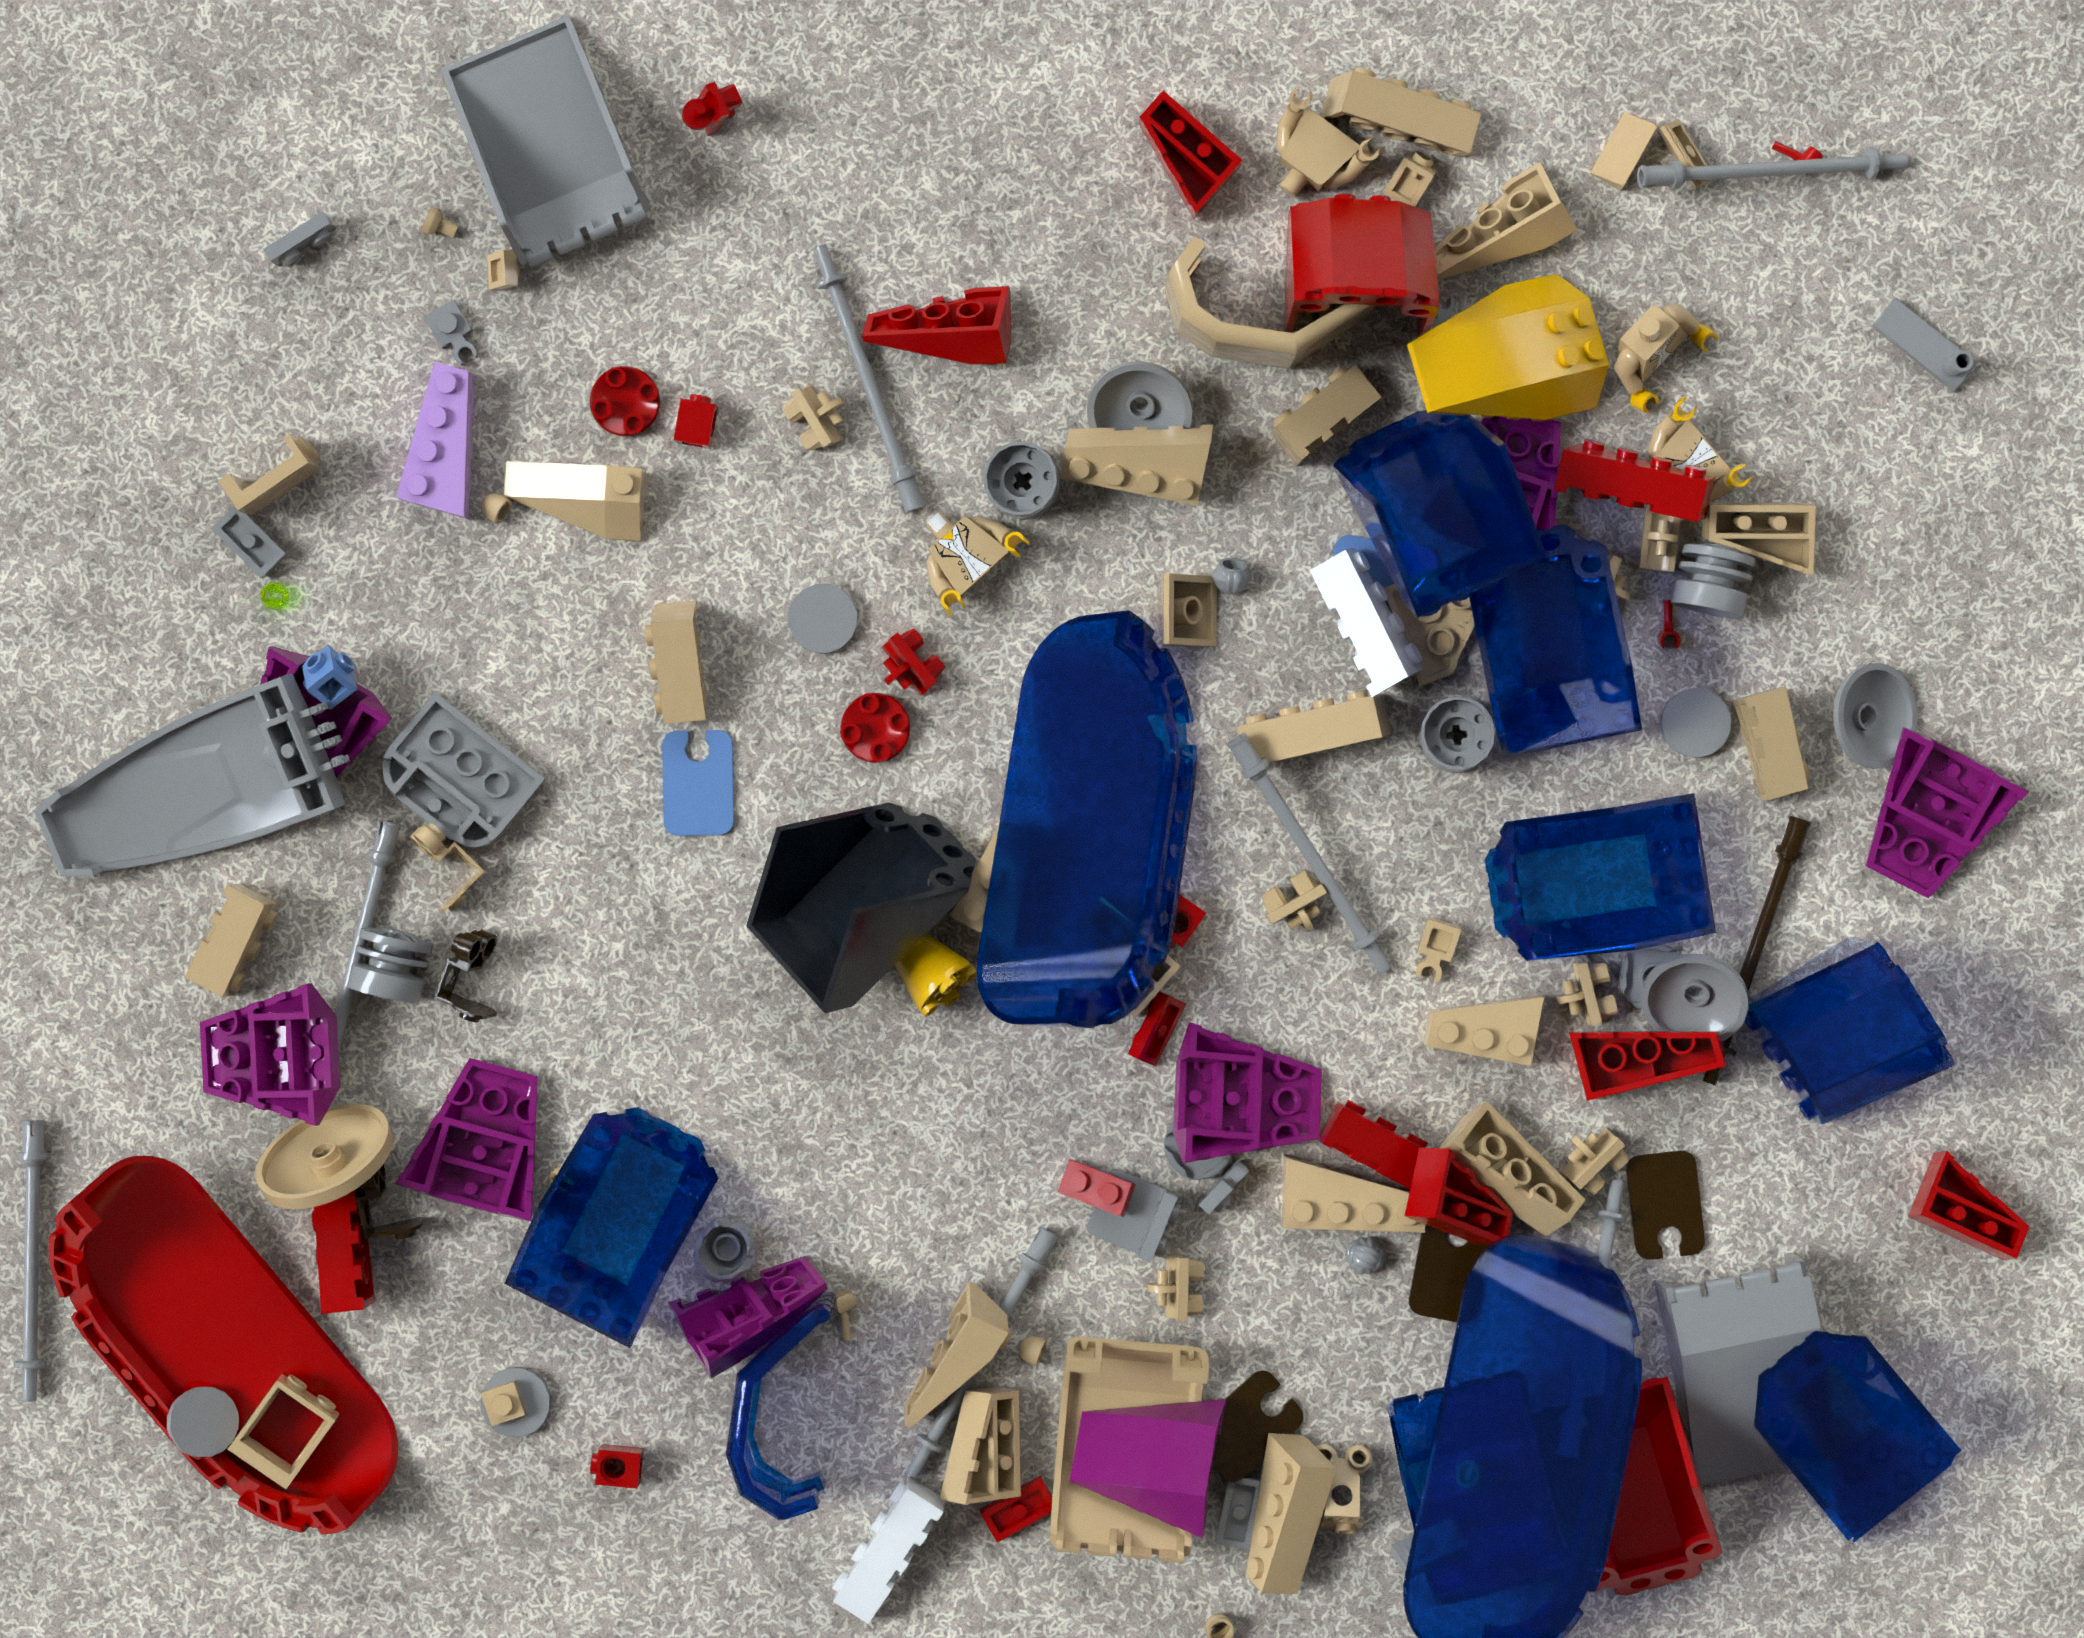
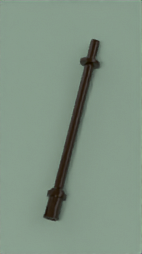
(1788, 854)

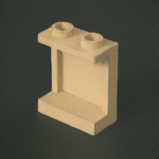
(276, 482)

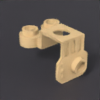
(429, 841)
(1345, 1518)

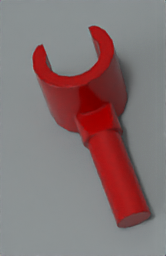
(1809, 153)
(1668, 626)

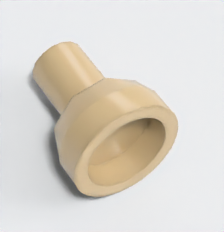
(435, 222)

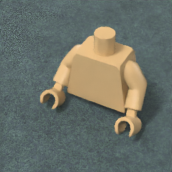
(1317, 150)

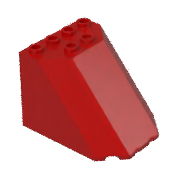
(1360, 256)
(1662, 1509)

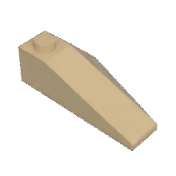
(1517, 224)
(588, 496)
(971, 1342)

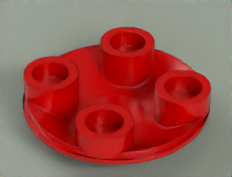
(624, 401)
(875, 727)

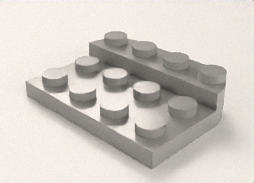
(457, 776)

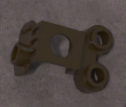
(470, 954)
(375, 1188)

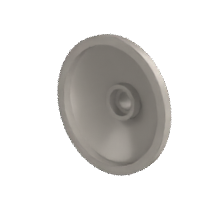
(1115, 394)
(1871, 712)
(1675, 1006)

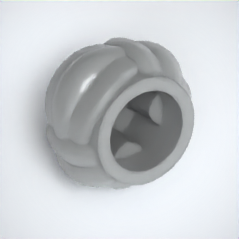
(1231, 575)
(1365, 1255)

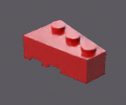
(1188, 152)
(1372, 1142)
(1454, 1201)
(1967, 1211)

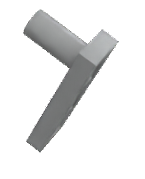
(1924, 344)

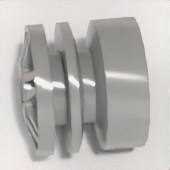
(1002, 474)
(1713, 580)
(1470, 719)
(390, 965)

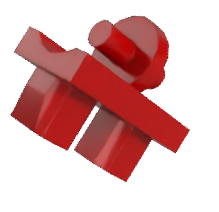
(711, 108)
(906, 666)

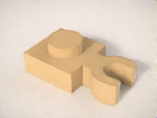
(1438, 944)

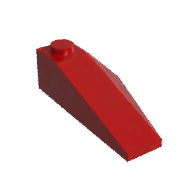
(960, 330)

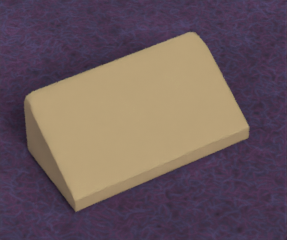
(1682, 148)
(1623, 150)

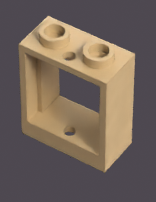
(266, 1460)

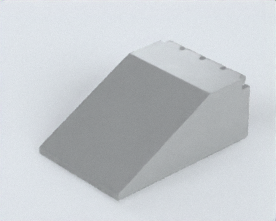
(545, 142)
(1719, 1350)

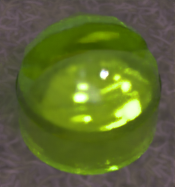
(274, 604)

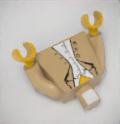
(1650, 343)
(1687, 446)
(966, 554)

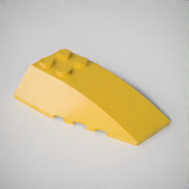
(1515, 354)

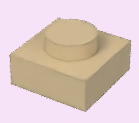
(502, 270)
(503, 1403)

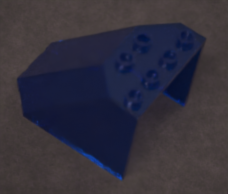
(1440, 507)
(1556, 649)
(1601, 879)
(1847, 1030)
(614, 1222)
(1849, 1431)

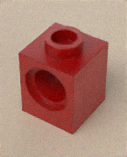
(696, 421)
(1194, 917)
(632, 1460)

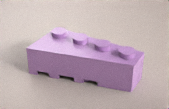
(441, 446)

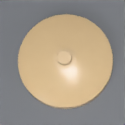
(324, 1161)

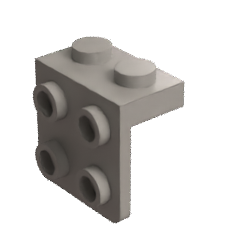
(1143, 1222)

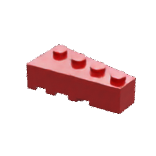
(1635, 480)
(1635, 1059)
(342, 1256)

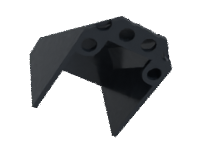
(855, 896)

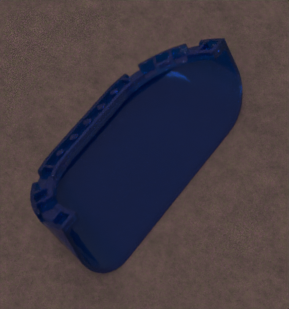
(1089, 828)
(1525, 1446)

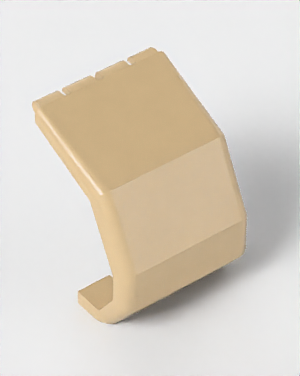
(1247, 342)
(1113, 1376)

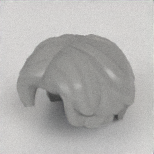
(724, 1250)

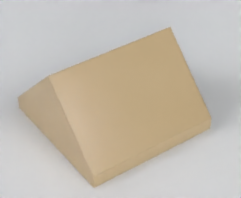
(1189, 611)

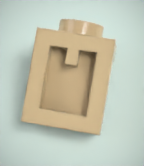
(1411, 178)

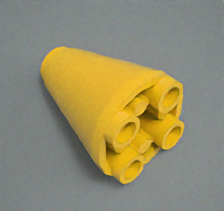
(934, 974)

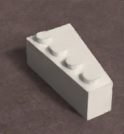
(1367, 620)
(888, 1549)

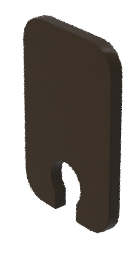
(1664, 1194)
(1441, 1275)
(1247, 1426)

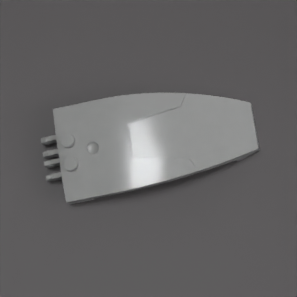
(198, 784)

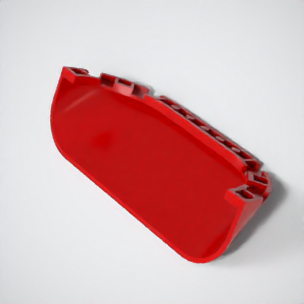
(189, 1303)

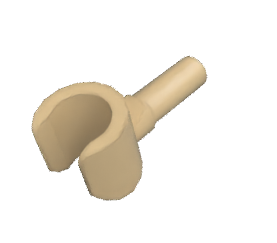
(844, 1303)

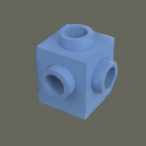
(329, 676)

